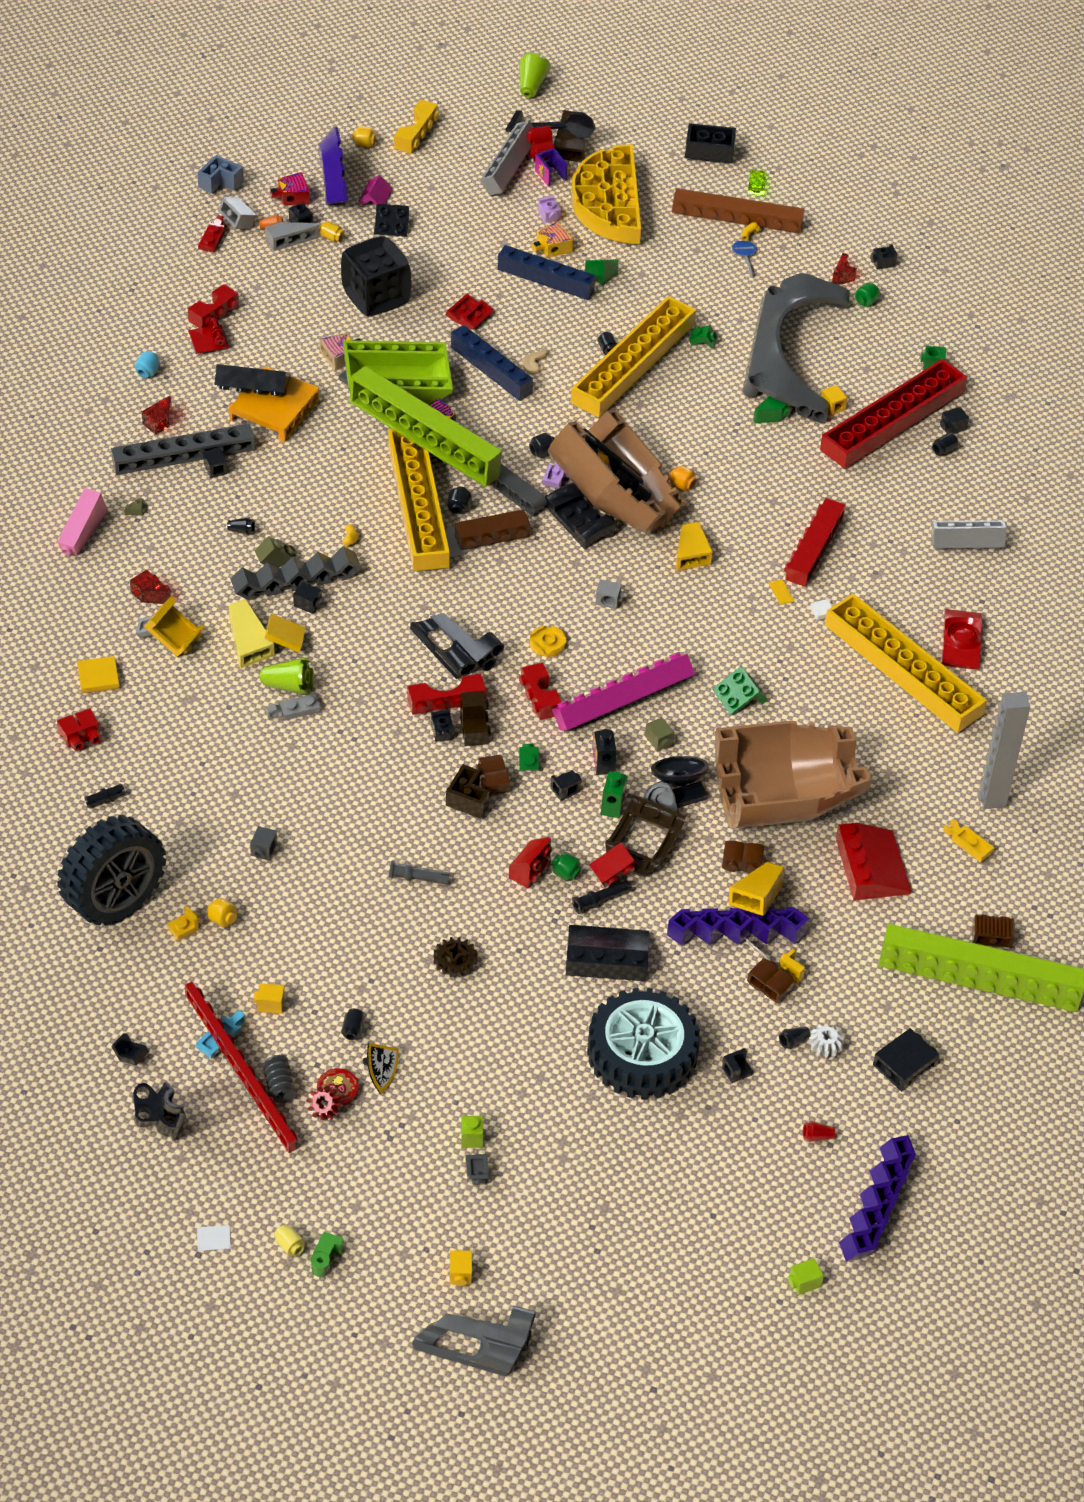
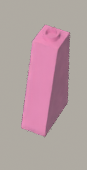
(82, 522)

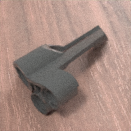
(498, 1345)

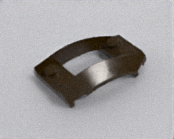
(654, 815)

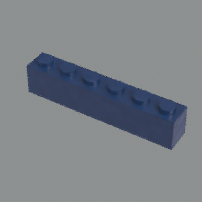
(546, 272)
(491, 363)

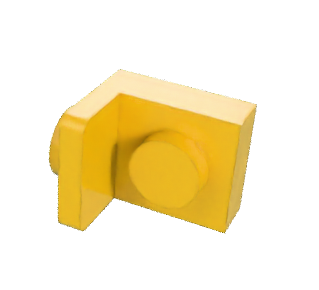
(184, 925)
(793, 967)

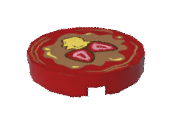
(342, 1080)

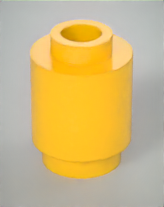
(331, 231)

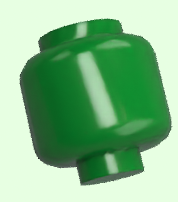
(867, 294)
(566, 866)

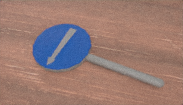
(745, 249)

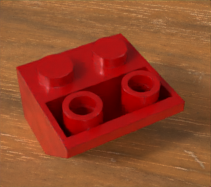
(531, 862)

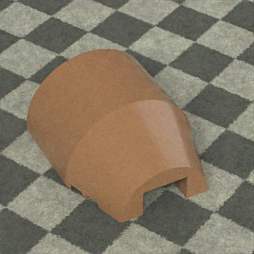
(602, 485)
(786, 772)

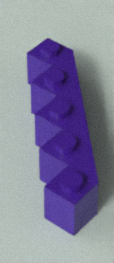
(737, 924)
(878, 1198)

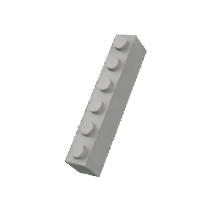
(507, 159)

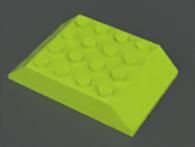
(413, 366)

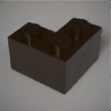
(474, 718)
(466, 794)

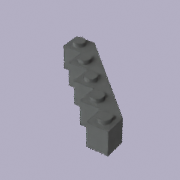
(317, 570)

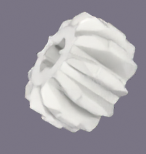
(826, 1040)

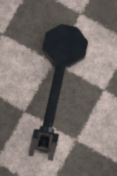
(577, 123)

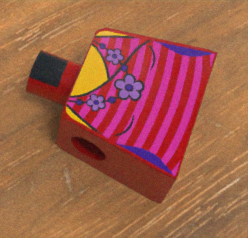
(292, 190)

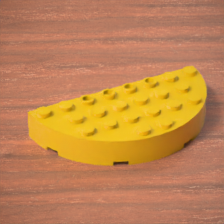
(607, 194)

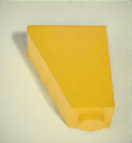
(693, 547)

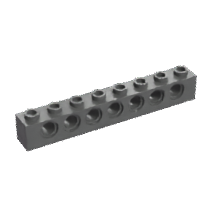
(181, 449)

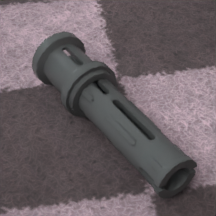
(410, 872)

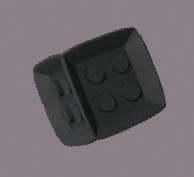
(376, 276)

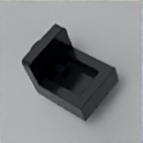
(129, 1051)

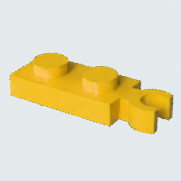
(969, 841)

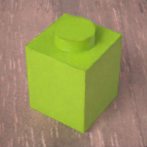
(471, 1131)
(805, 1276)

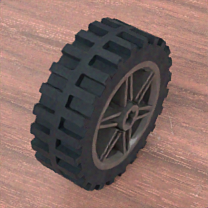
(111, 870)

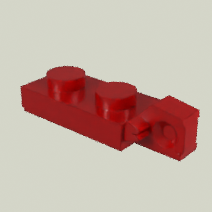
(212, 235)

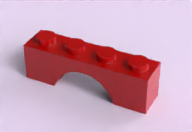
(426, 699)

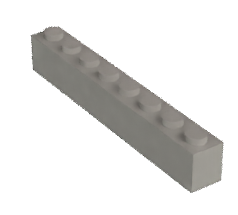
(1004, 750)

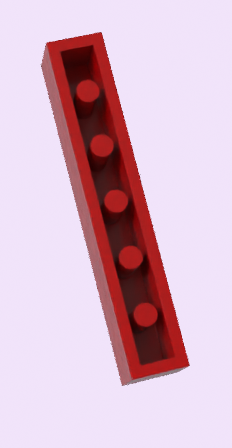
(815, 542)

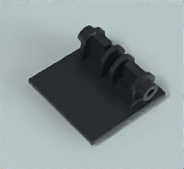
(391, 220)

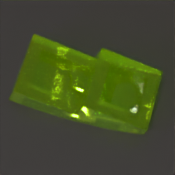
(757, 182)

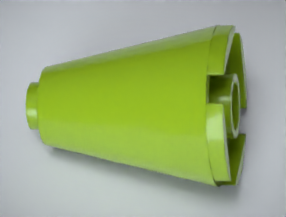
(532, 73)
(289, 676)

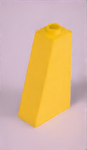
(757, 889)

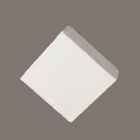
(820, 608)

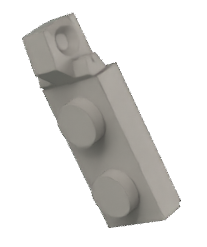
(294, 708)

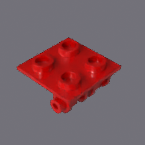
(209, 338)

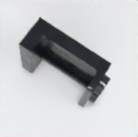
(905, 1058)

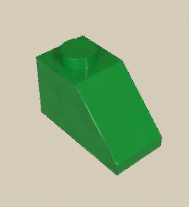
(771, 411)

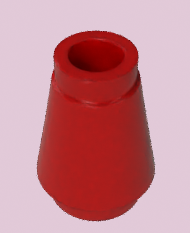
(816, 1131)

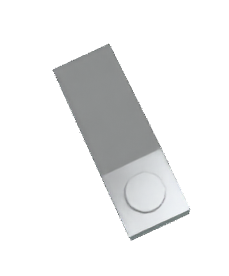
(289, 234)

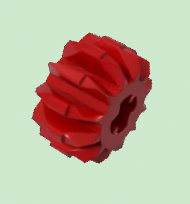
(324, 1111)

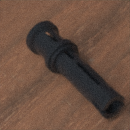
(593, 898)

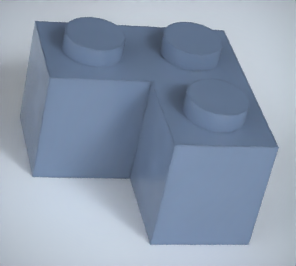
(220, 172)

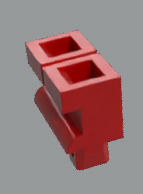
(79, 729)

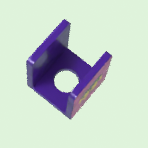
(555, 161)

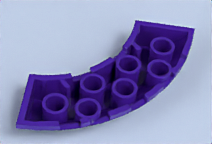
(332, 168)

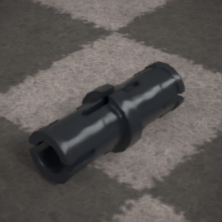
(104, 795)

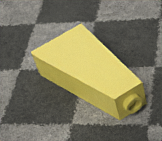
(248, 635)

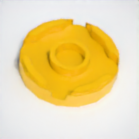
(547, 641)

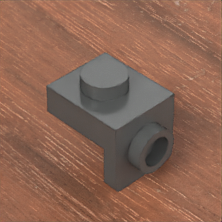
(477, 1168)

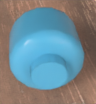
(147, 364)

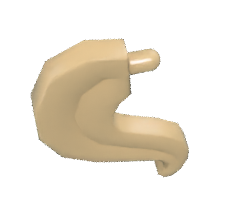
(529, 363)

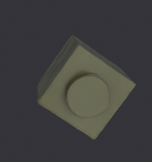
(659, 734)

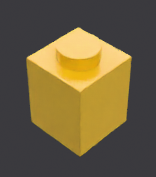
(835, 398)
(269, 998)
(460, 1267)

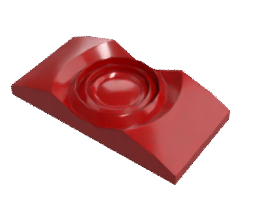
(961, 639)

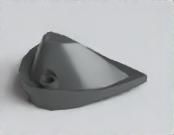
(658, 794)

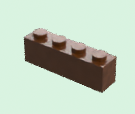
(492, 529)

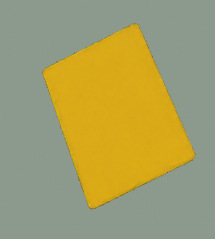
(781, 591)

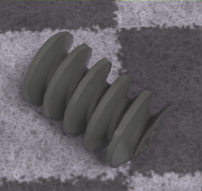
(279, 1078)

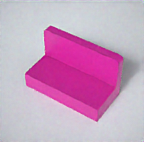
(376, 190)

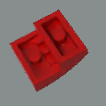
(469, 311)

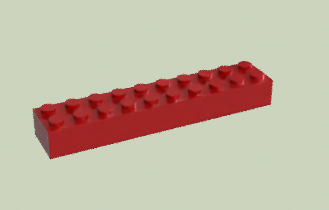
(893, 413)

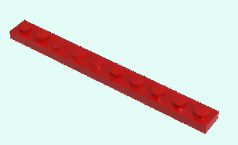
(243, 1071)

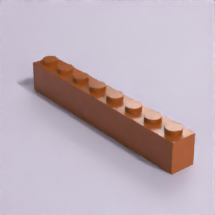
(738, 210)

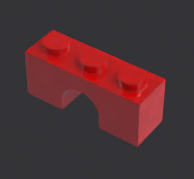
(223, 300)
(535, 679)

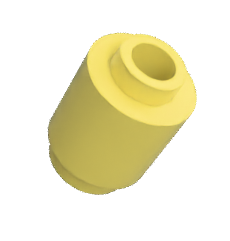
(289, 1240)

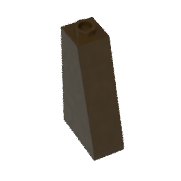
(567, 144)

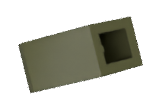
(275, 552)

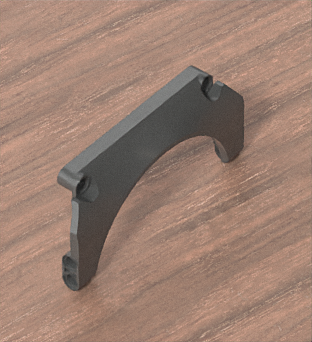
(767, 366)

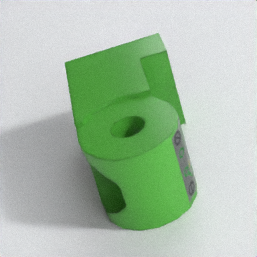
(324, 1253)

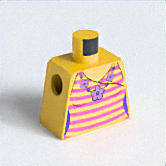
(553, 241)

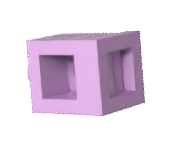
(549, 209)

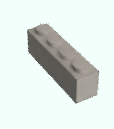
(968, 534)

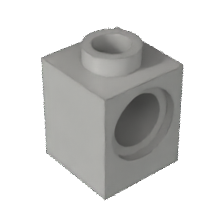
(608, 594)

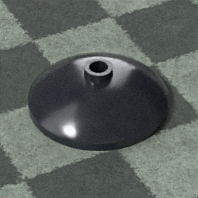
(680, 769)

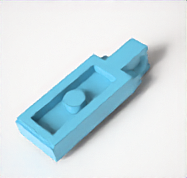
(231, 1025)

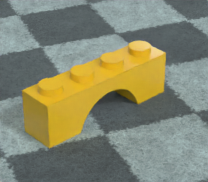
(408, 137)

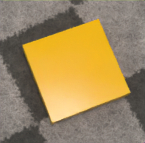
(285, 633)
(98, 674)

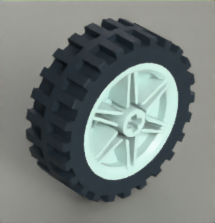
(643, 1026)

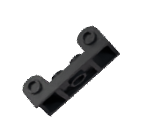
(578, 516)

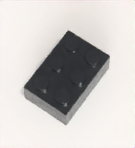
(710, 143)

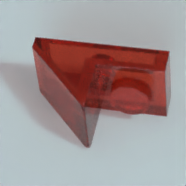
(844, 272)

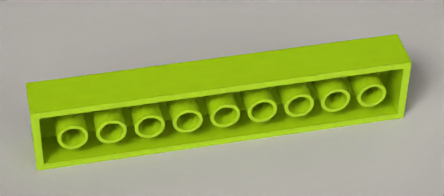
(425, 426)
(982, 967)

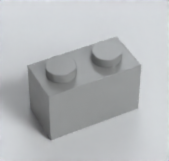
(237, 213)

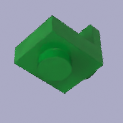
(703, 334)
(528, 758)

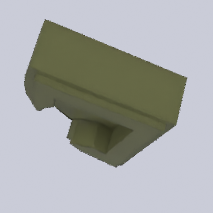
(135, 508)

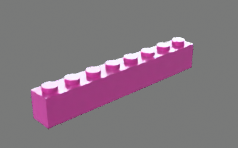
(624, 691)

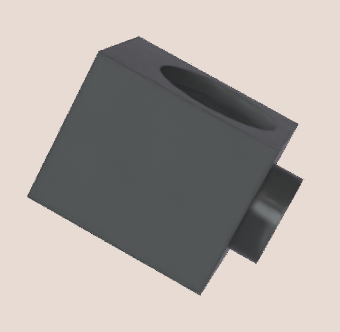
(263, 843)

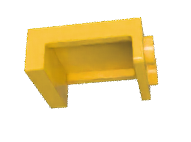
(173, 628)

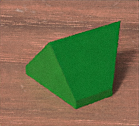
(603, 269)

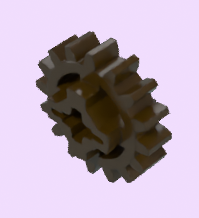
(464, 956)

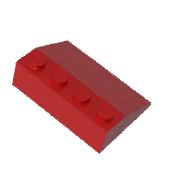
(871, 861)

